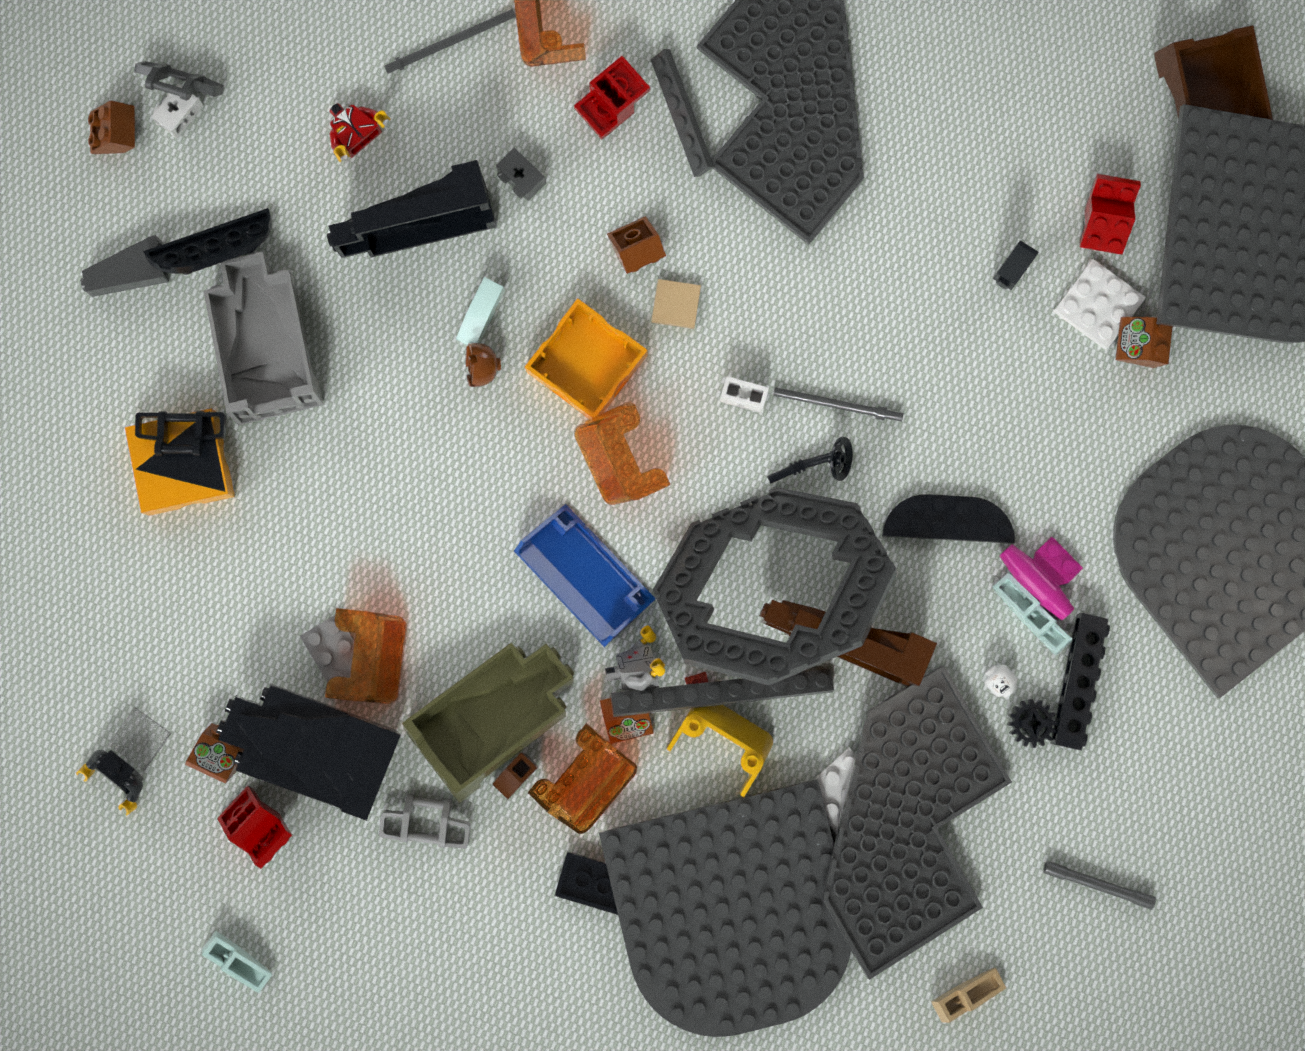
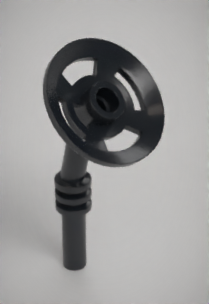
(834, 458)

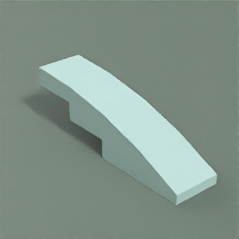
(1032, 614)

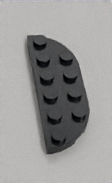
(212, 245)
(949, 519)

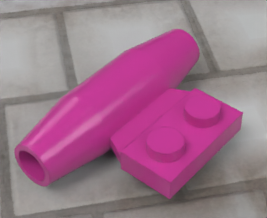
(1044, 574)

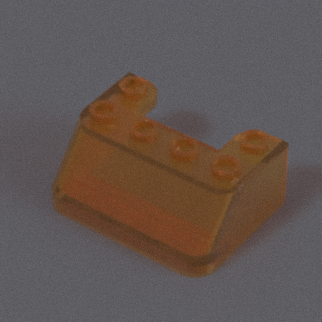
(611, 459)
(375, 659)
(587, 784)

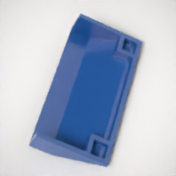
(584, 574)

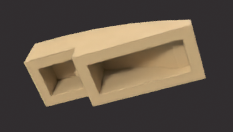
(968, 995)

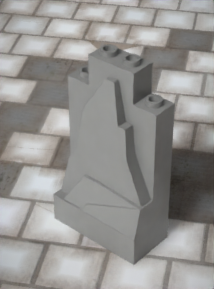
(260, 341)

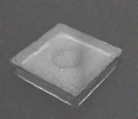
(139, 739)

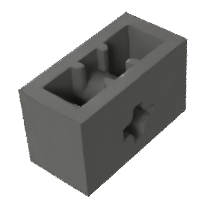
(516, 163)

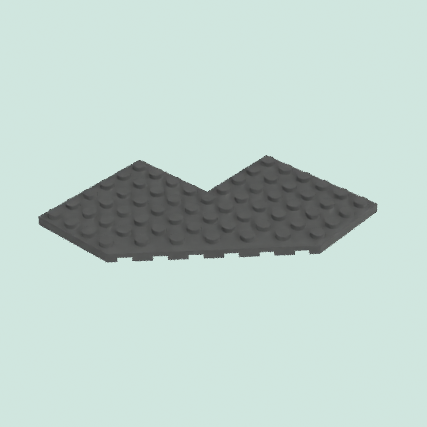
(802, 140)
(890, 868)

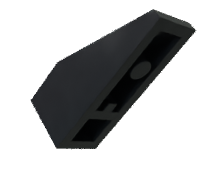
(1015, 265)

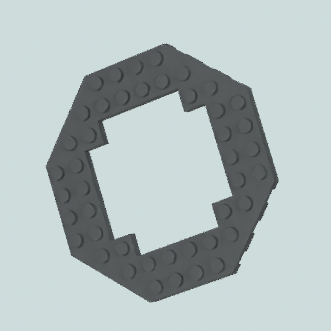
(758, 657)

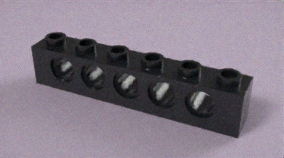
(1070, 690)

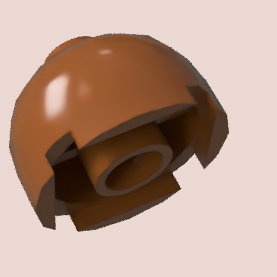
(481, 364)

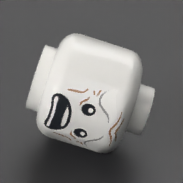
(1000, 680)

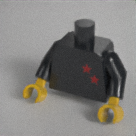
(117, 772)

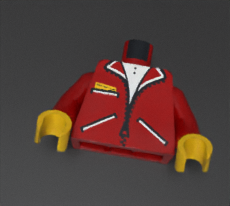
(354, 128)

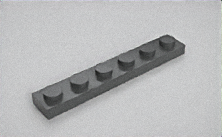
(682, 113)

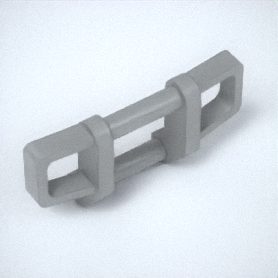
(441, 839)

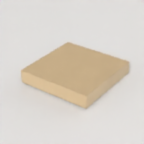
(676, 304)

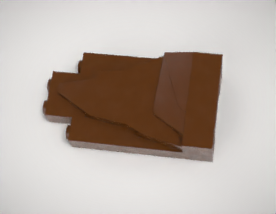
(1217, 73)
(885, 652)

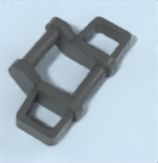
(192, 82)

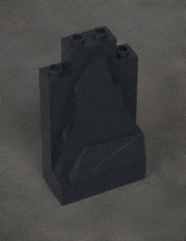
(423, 216)
(310, 748)

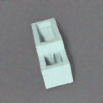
(480, 312)
(236, 962)

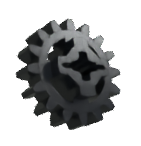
(1032, 714)

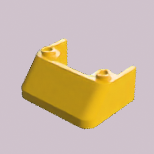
(736, 729)

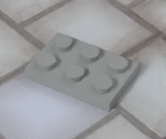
(330, 649)

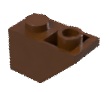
(515, 775)

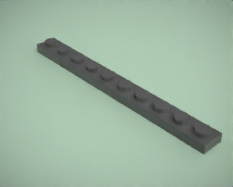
(718, 693)

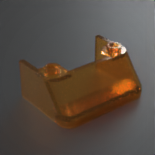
(542, 46)

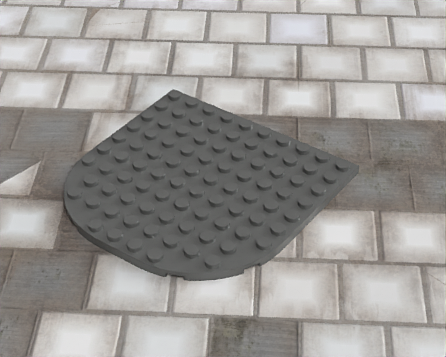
(1236, 227)
(1219, 549)
(730, 910)

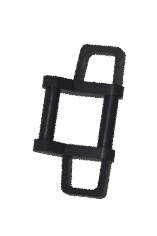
(161, 439)

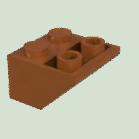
(112, 128)

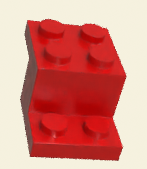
(612, 97)
(1109, 214)
(254, 827)

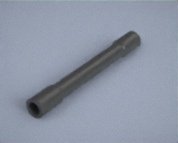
(1135, 897)

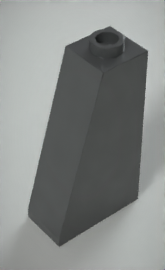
(123, 271)

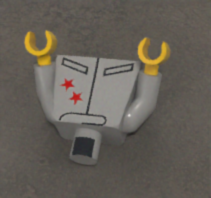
(637, 665)

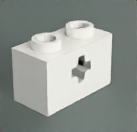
(176, 121)
(744, 394)

